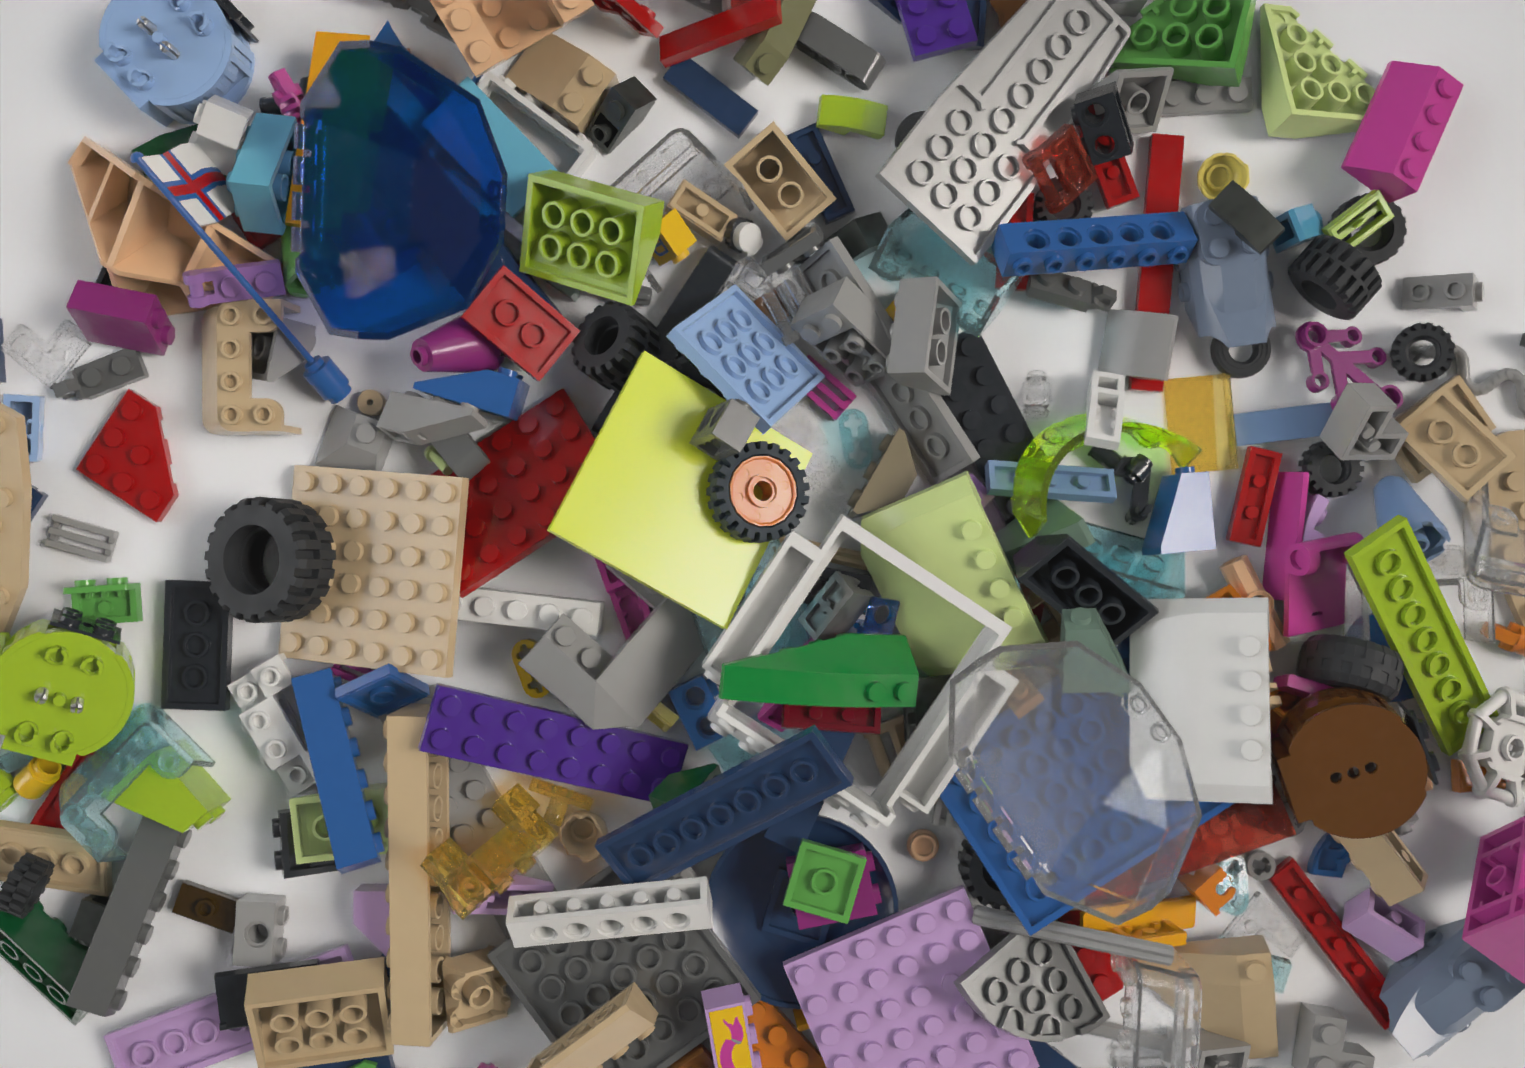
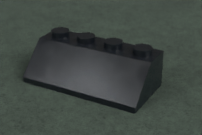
(1074, 578)

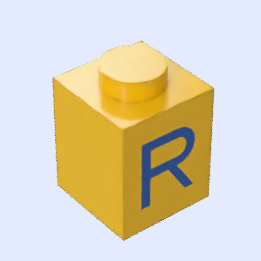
(673, 239)

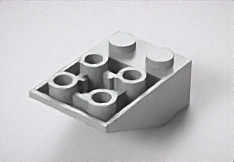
(844, 331)

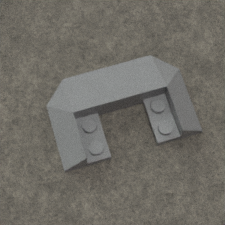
(620, 687)

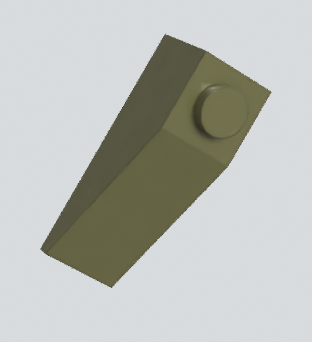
(769, 50)

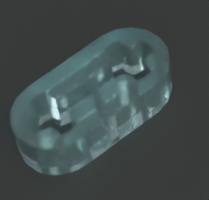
(863, 438)
(1237, 878)

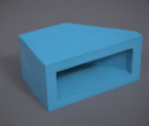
(1300, 225)

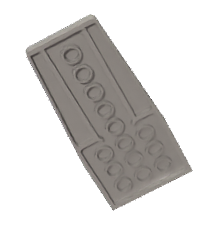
(966, 151)

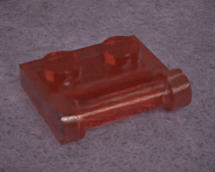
(1069, 163)

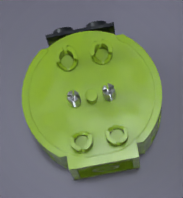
(64, 686)

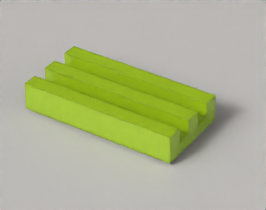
(1381, 204)

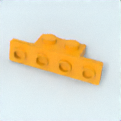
(1160, 924)

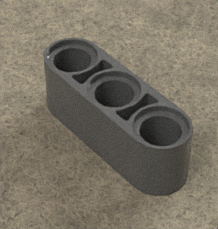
(840, 52)
(462, 455)

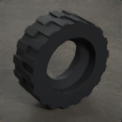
(1391, 237)

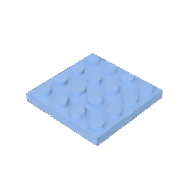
(745, 356)

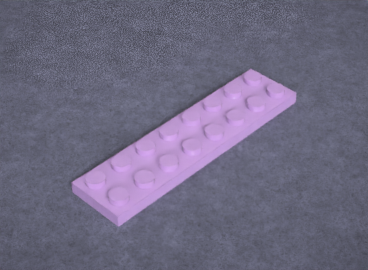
(188, 1033)

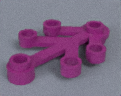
(1341, 362)

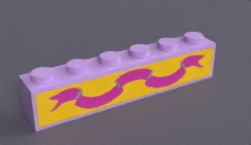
(729, 1028)

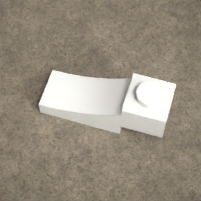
(1104, 410)

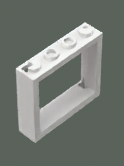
(553, 124)

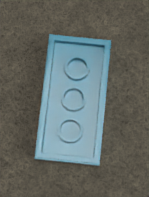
(516, 151)

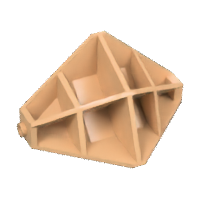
(143, 234)

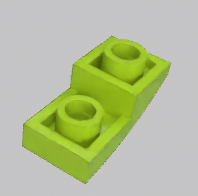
(851, 114)

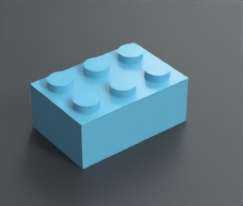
(264, 174)

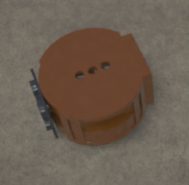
(1353, 762)

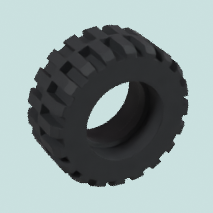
(237, 560)

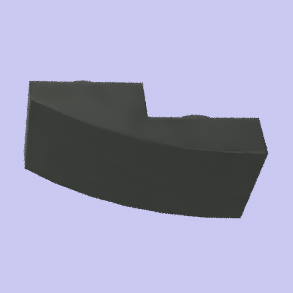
(1247, 217)

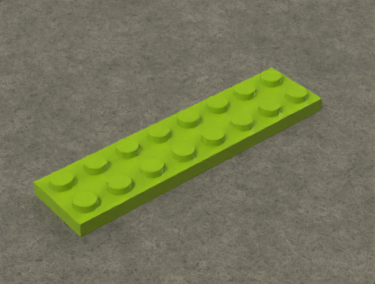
(1420, 629)

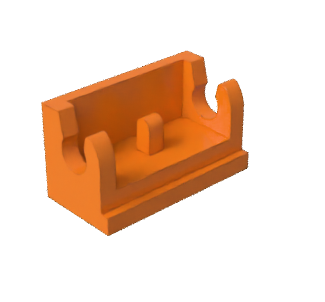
(1203, 887)

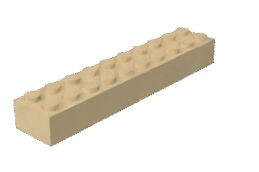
(417, 906)

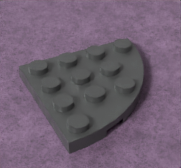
(1033, 990)

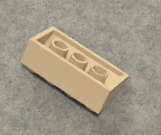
(602, 1033)

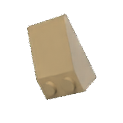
(563, 80)
(780, 181)

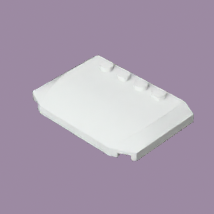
(1212, 682)

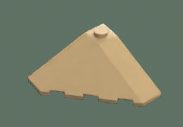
(1237, 990)

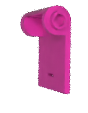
(1316, 583)

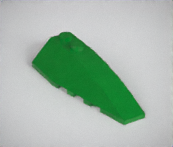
(828, 673)

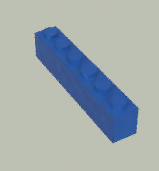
(337, 772)

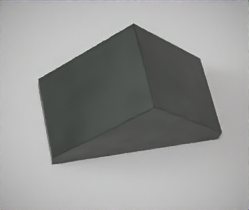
(862, 235)

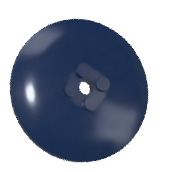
(750, 911)

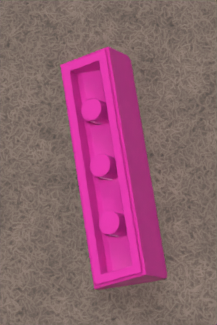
(1284, 527)

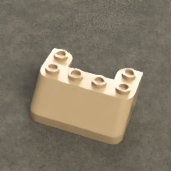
(228, 370)

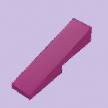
(628, 606)

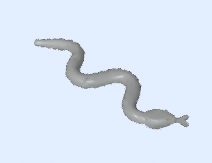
(1487, 385)

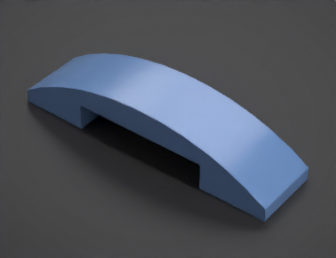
(1281, 424)

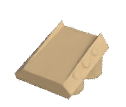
(473, 990)

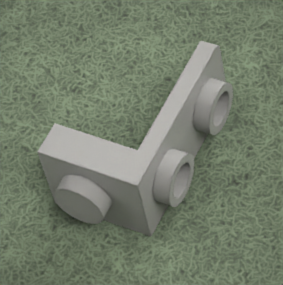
(1442, 292)

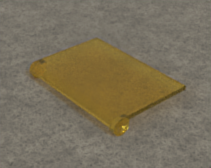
(1203, 413)

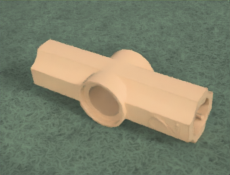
(1245, 581)

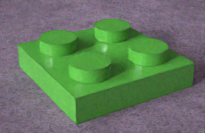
(824, 881)

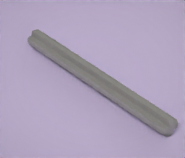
(1078, 936)

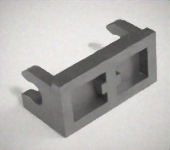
(835, 607)

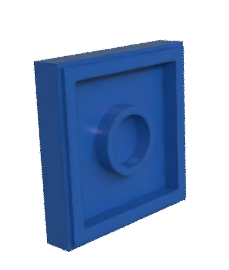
(382, 691)

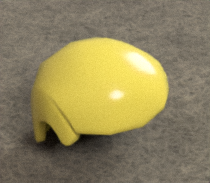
(1219, 171)

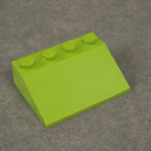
(588, 235)

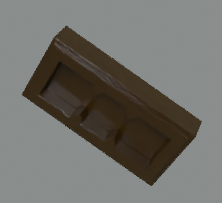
(206, 906)

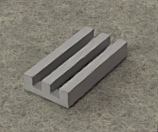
(56, 531)

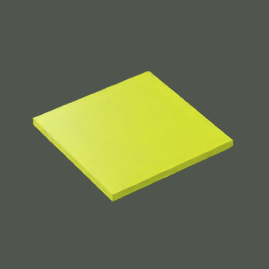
(645, 496)

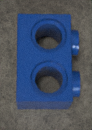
(693, 713)

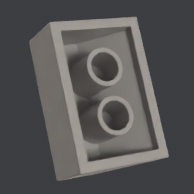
(924, 335)

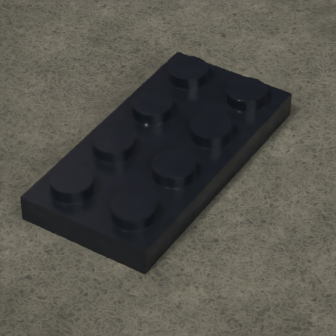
(195, 648)

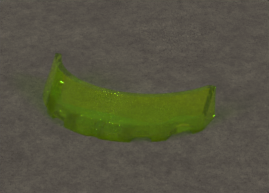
(1051, 445)

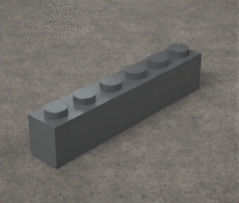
(128, 919)

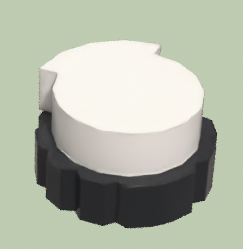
(743, 236)

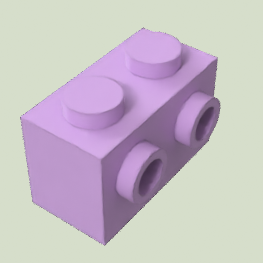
(1385, 928)

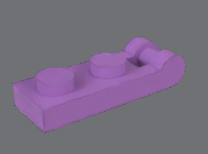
(263, 276)

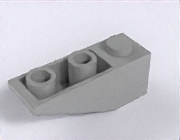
(424, 421)

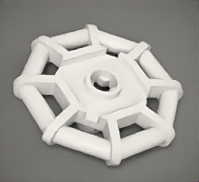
(1494, 748)

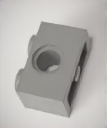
(250, 946)

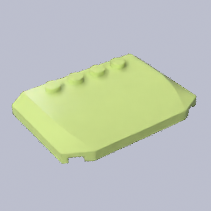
(953, 540)

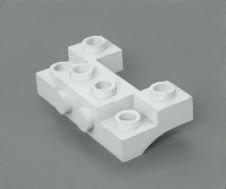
(273, 723)

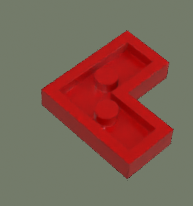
(637, 16)

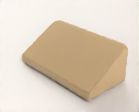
(701, 212)

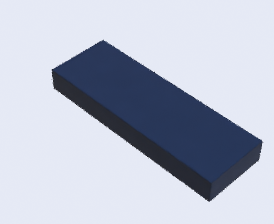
(711, 96)
(814, 150)

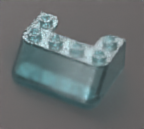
(918, 250)
(145, 740)

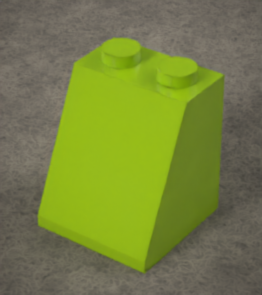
(177, 802)

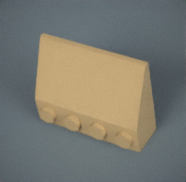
(319, 1013)

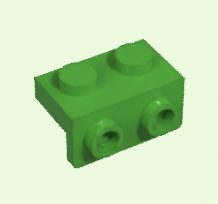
(114, 601)

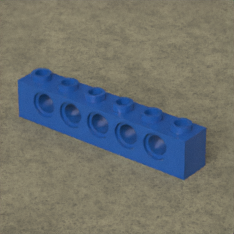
(1093, 243)

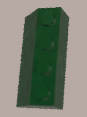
(43, 956)

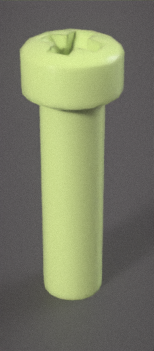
(433, 456)

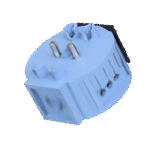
(176, 54)

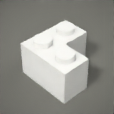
(221, 130)

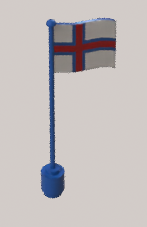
(201, 197)

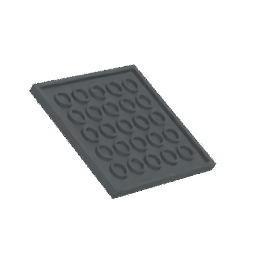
(574, 979)

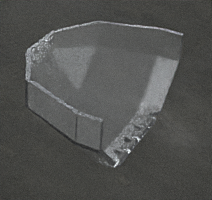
(1075, 775)

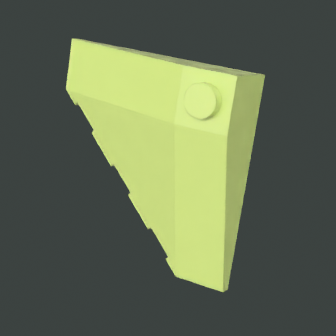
(1305, 84)

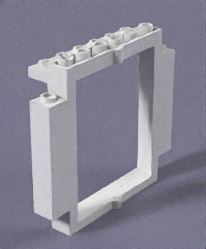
(924, 762)

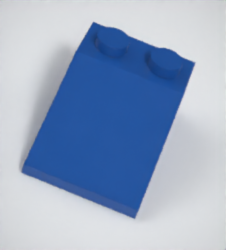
(489, 391)

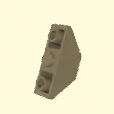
(885, 479)

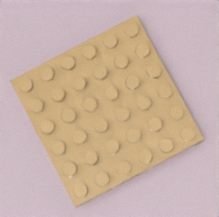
(393, 568)

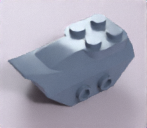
(1225, 283)
(1443, 990)

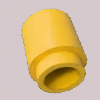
(36, 778)

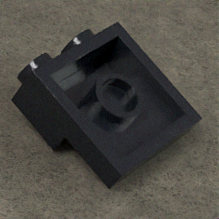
(285, 857)

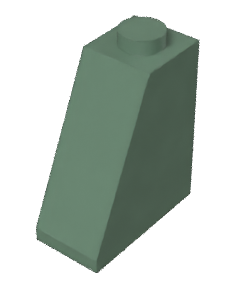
(1059, 521)
(1088, 628)

